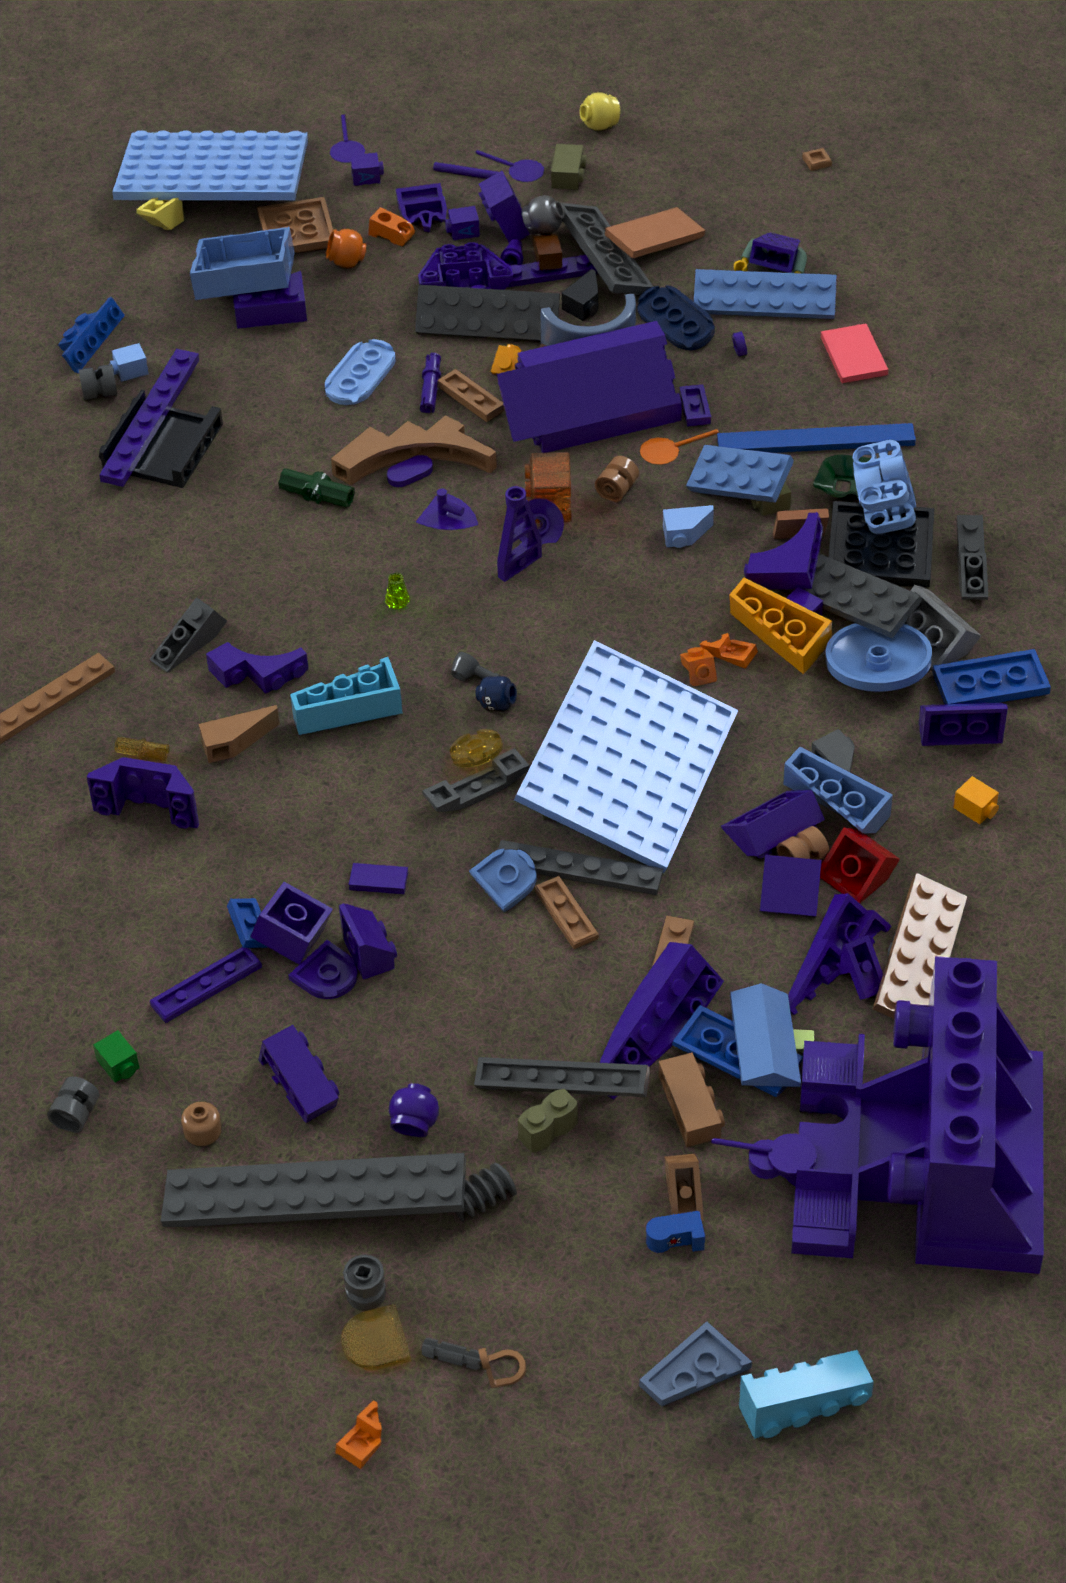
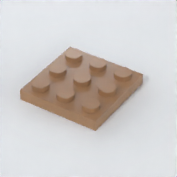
(307, 221)

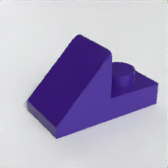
(862, 963)

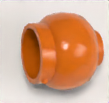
(345, 248)

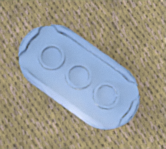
(360, 372)

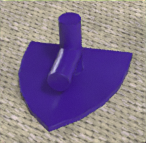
(447, 513)

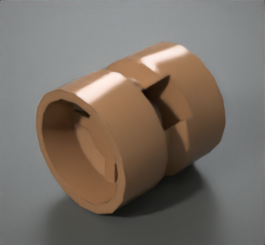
(617, 478)
(807, 844)

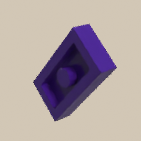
(695, 405)

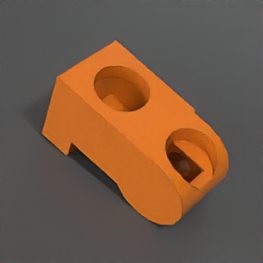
(390, 227)

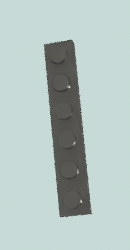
(591, 868)
(551, 1076)

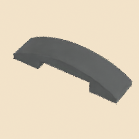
(468, 791)

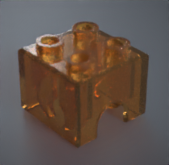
(550, 480)

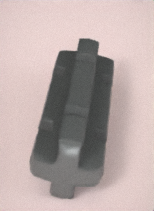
(451, 1353)

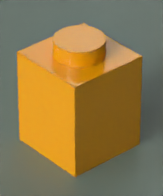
(976, 800)

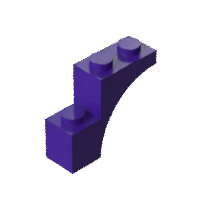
(267, 672)

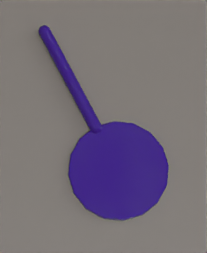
(342, 150)
(521, 170)
(784, 1153)

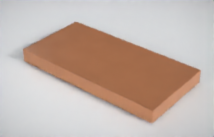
(654, 232)

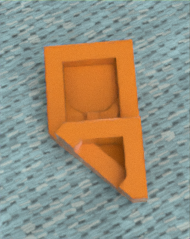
(732, 651)
(363, 1438)

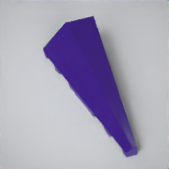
(842, 923)

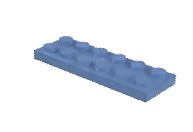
(765, 293)

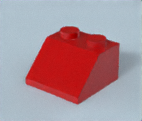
(857, 864)

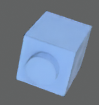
(129, 362)

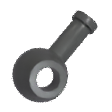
(466, 666)

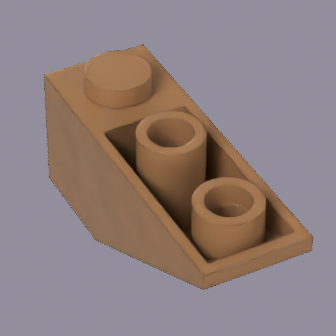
(233, 734)

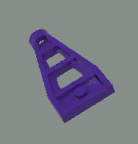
(513, 561)

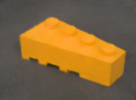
(781, 623)

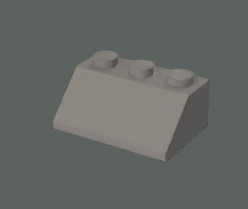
(946, 631)

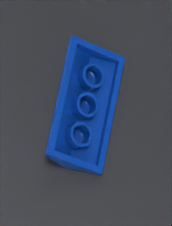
(714, 1041)

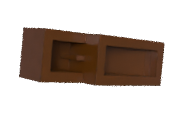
(547, 251)

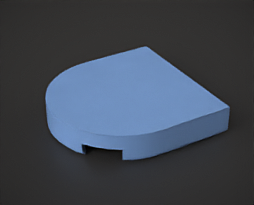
(506, 876)

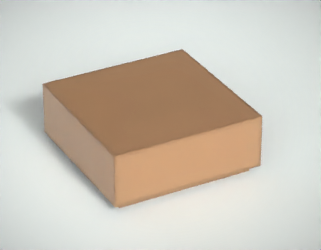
(817, 159)

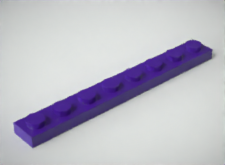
(149, 418)

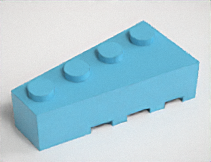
(348, 699)
(803, 1393)

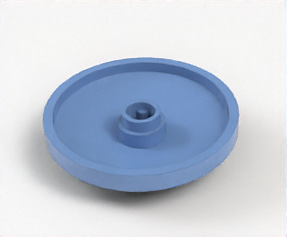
(877, 661)

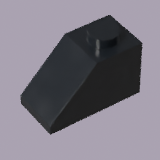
(582, 297)

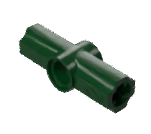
(316, 487)

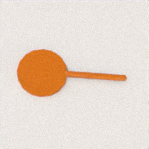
(664, 451)

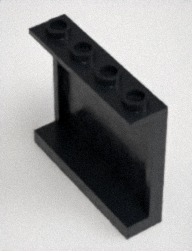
(175, 446)

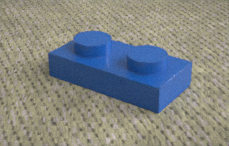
(244, 917)

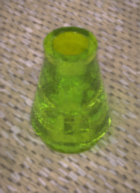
(396, 593)

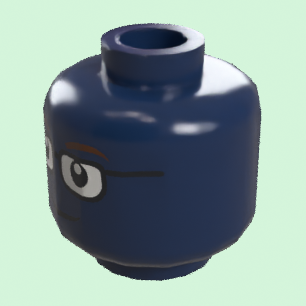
(496, 693)

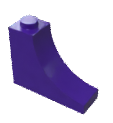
(791, 563)

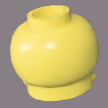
(600, 111)

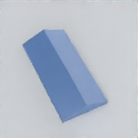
(764, 1037)

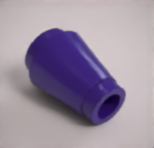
(513, 253)

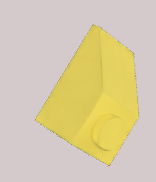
(162, 212)

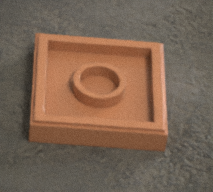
(790, 522)

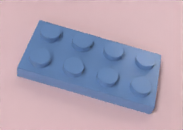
(740, 473)

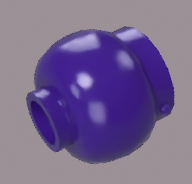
(413, 1110)

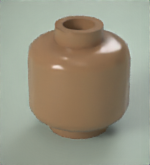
(201, 1123)

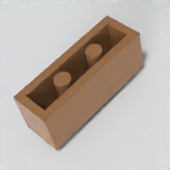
(691, 1099)

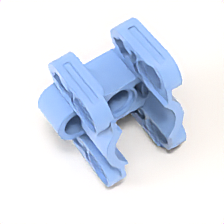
(884, 486)

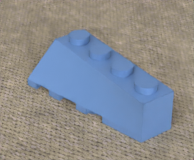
(839, 790)

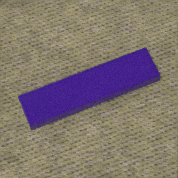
(205, 984)

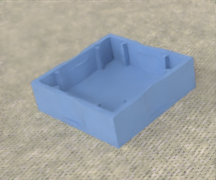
(242, 263)

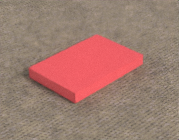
(854, 353)

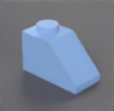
(686, 525)

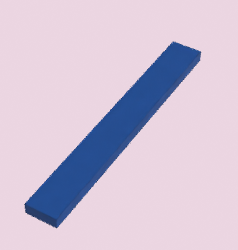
(817, 438)

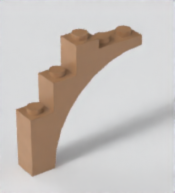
(442, 441)

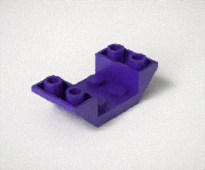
(141, 783)

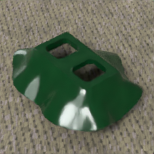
(837, 469)

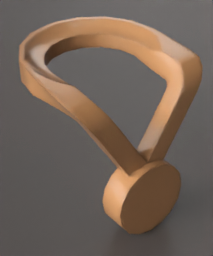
(504, 1353)

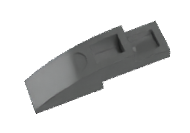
(971, 557)

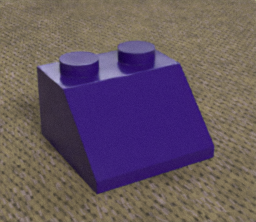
(366, 941)

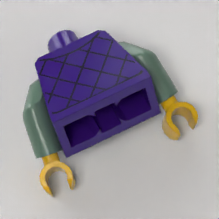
(773, 252)

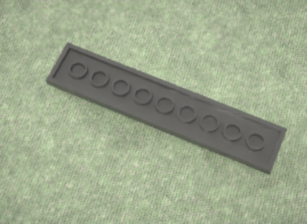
(314, 1190)

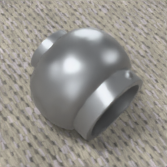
(543, 215)

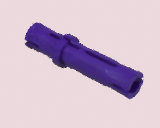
(430, 376)

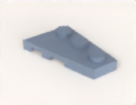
(694, 1365)

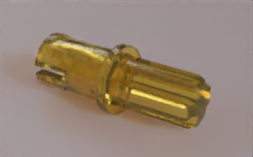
(142, 748)

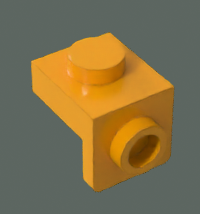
(505, 358)

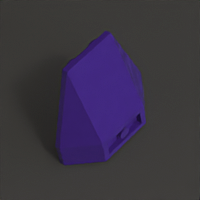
(466, 267)

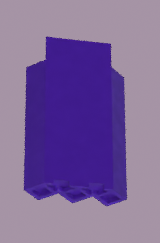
(591, 388)

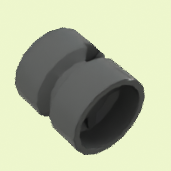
(97, 382)
(73, 1104)
(364, 1282)

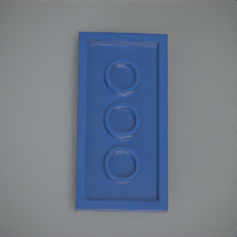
(992, 679)

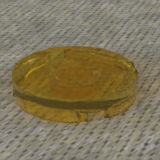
(476, 749)

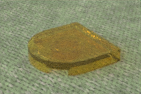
(375, 1339)

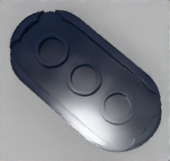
(677, 317)

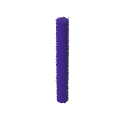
(462, 170)

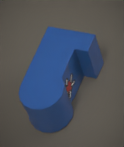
(675, 1231)

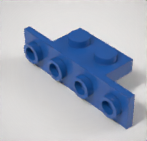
(89, 334)

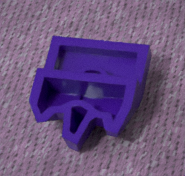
(422, 204)

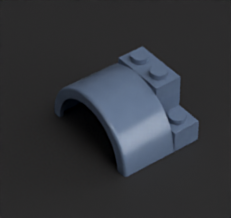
(557, 331)

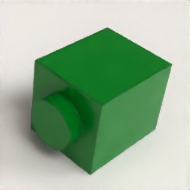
(116, 1056)

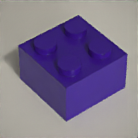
(291, 923)

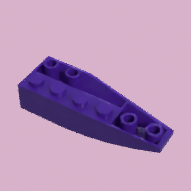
(662, 1006)

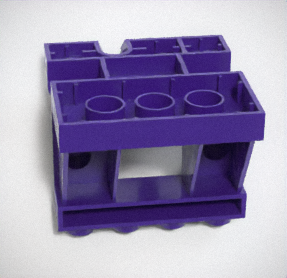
(939, 1134)

